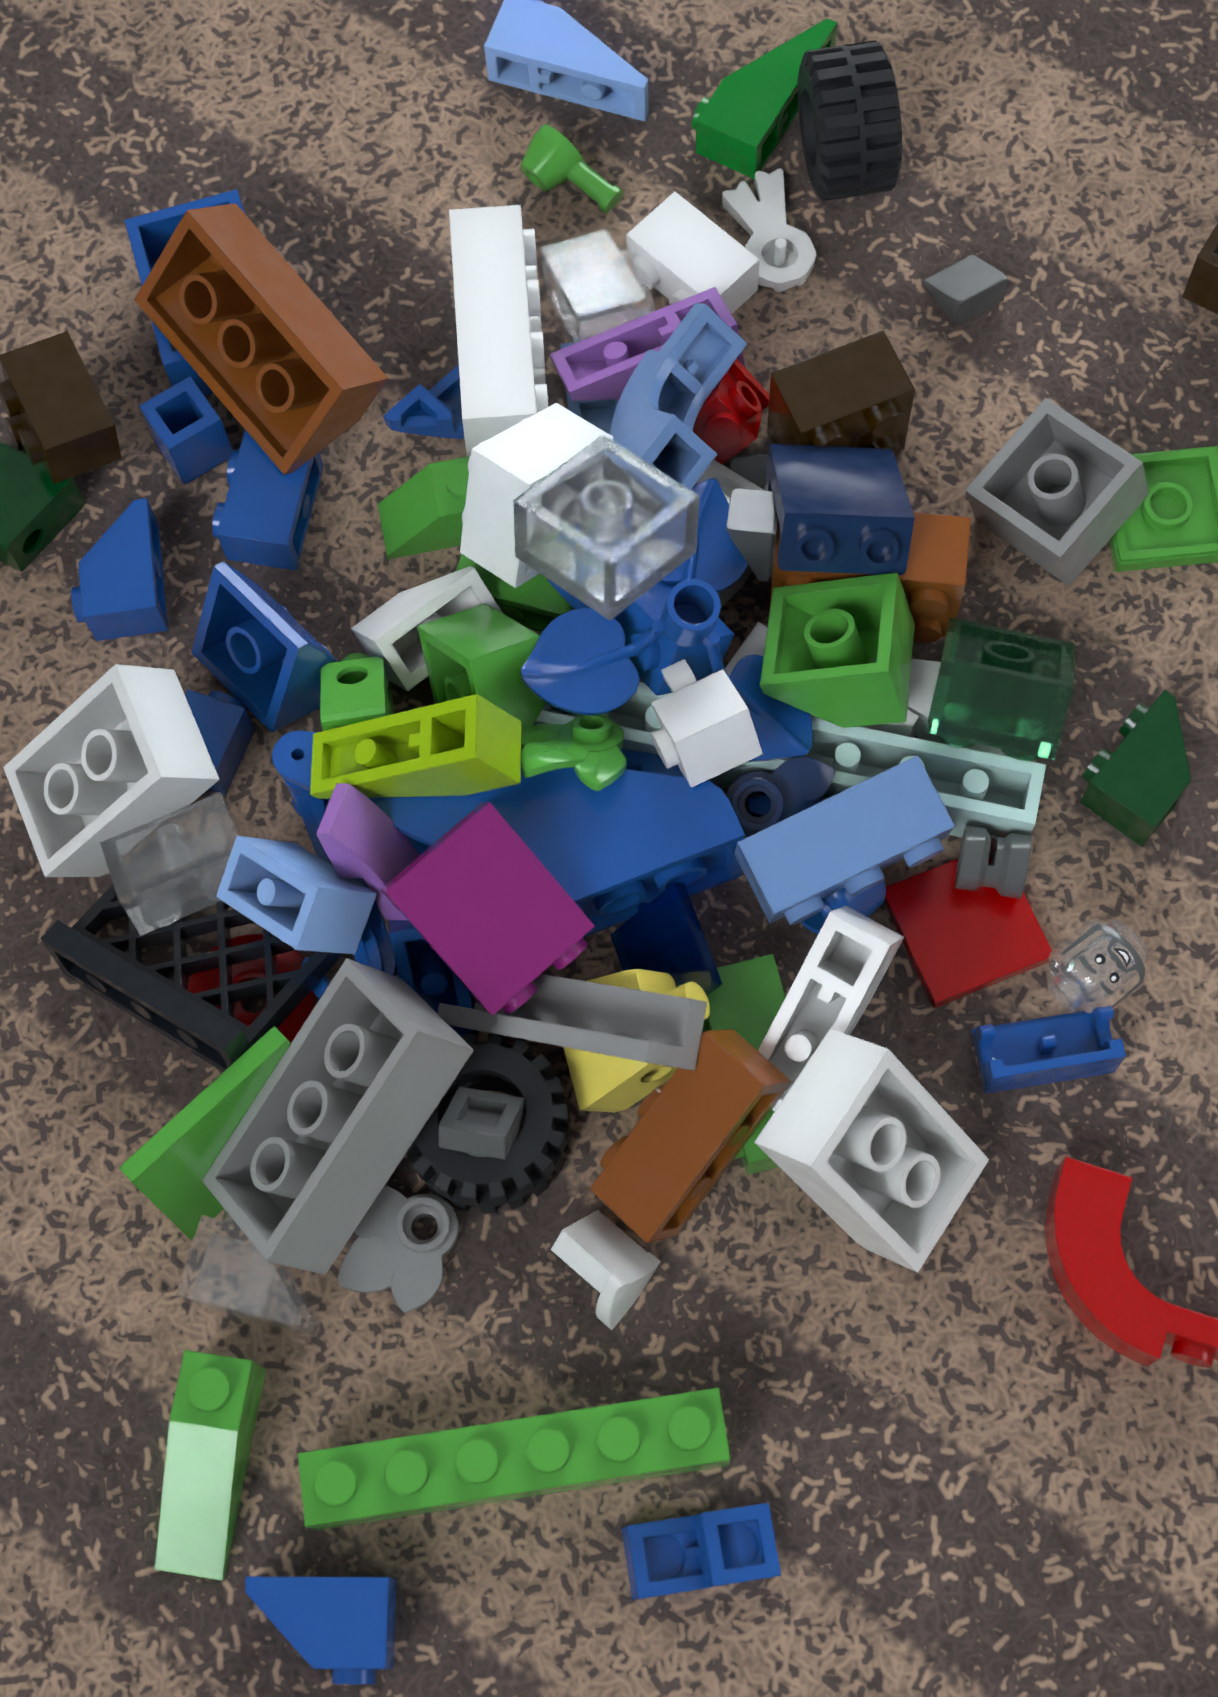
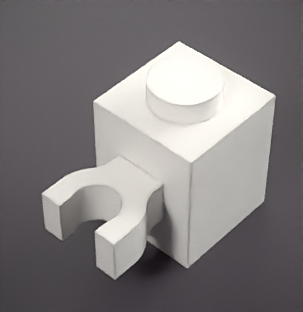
(703, 725)

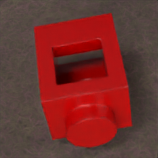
(732, 413)

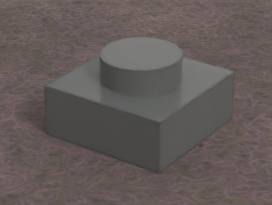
(481, 1123)

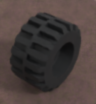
(849, 120)
(533, 1155)

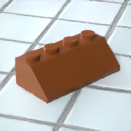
(258, 335)

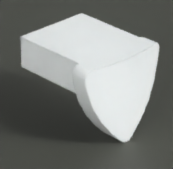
(607, 1262)

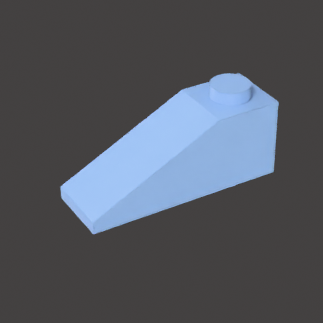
(555, 56)

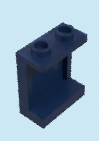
(839, 509)

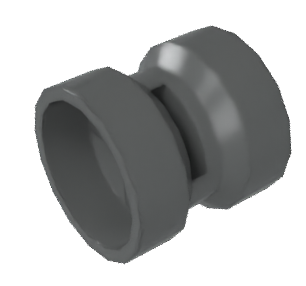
(1008, 862)

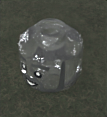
(1097, 966)

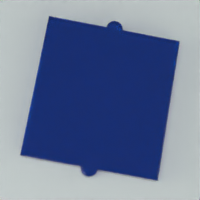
(668, 940)

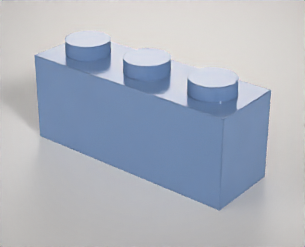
(845, 842)

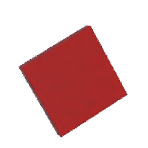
(961, 935)

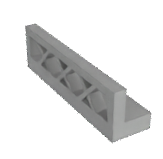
(597, 1020)

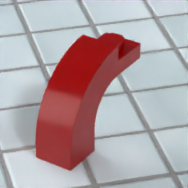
(1096, 1281)

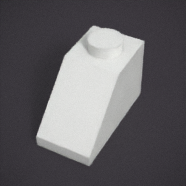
(393, 629)

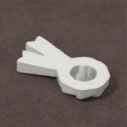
(783, 250)

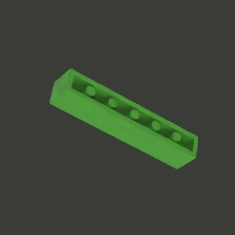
(513, 1459)

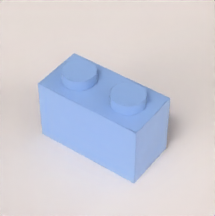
(295, 895)

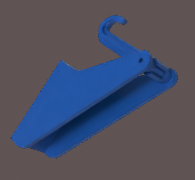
(599, 845)

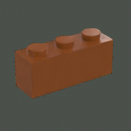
(688, 1135)

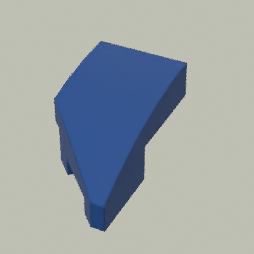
(432, 411)

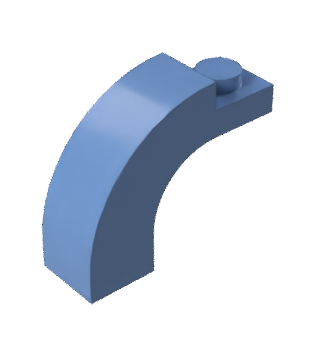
(668, 391)

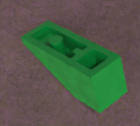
(756, 104)

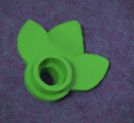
(585, 743)

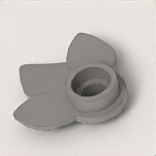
(392, 1256)

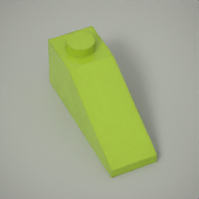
(421, 752)

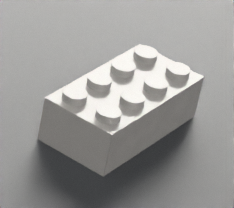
(336, 1117)

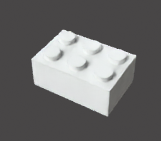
(108, 767)
(873, 1149)

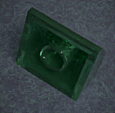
(1001, 690)

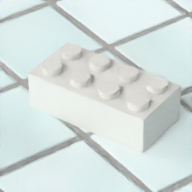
(496, 320)

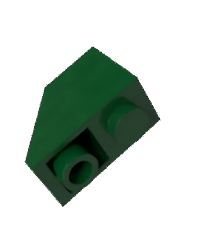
(1144, 774)

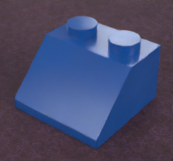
(259, 650)

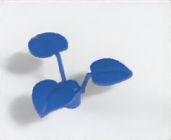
(587, 667)

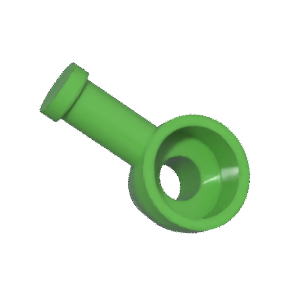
(554, 160)

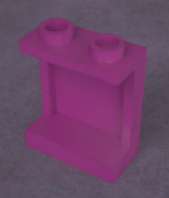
(490, 910)

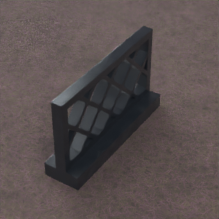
(169, 1006)

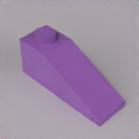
(604, 363)

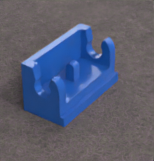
(1047, 1050)

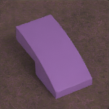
(364, 843)

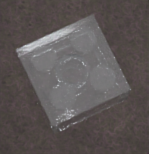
(606, 526)

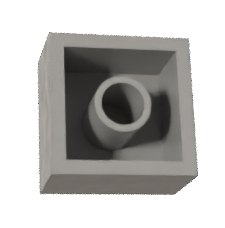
(1058, 491)

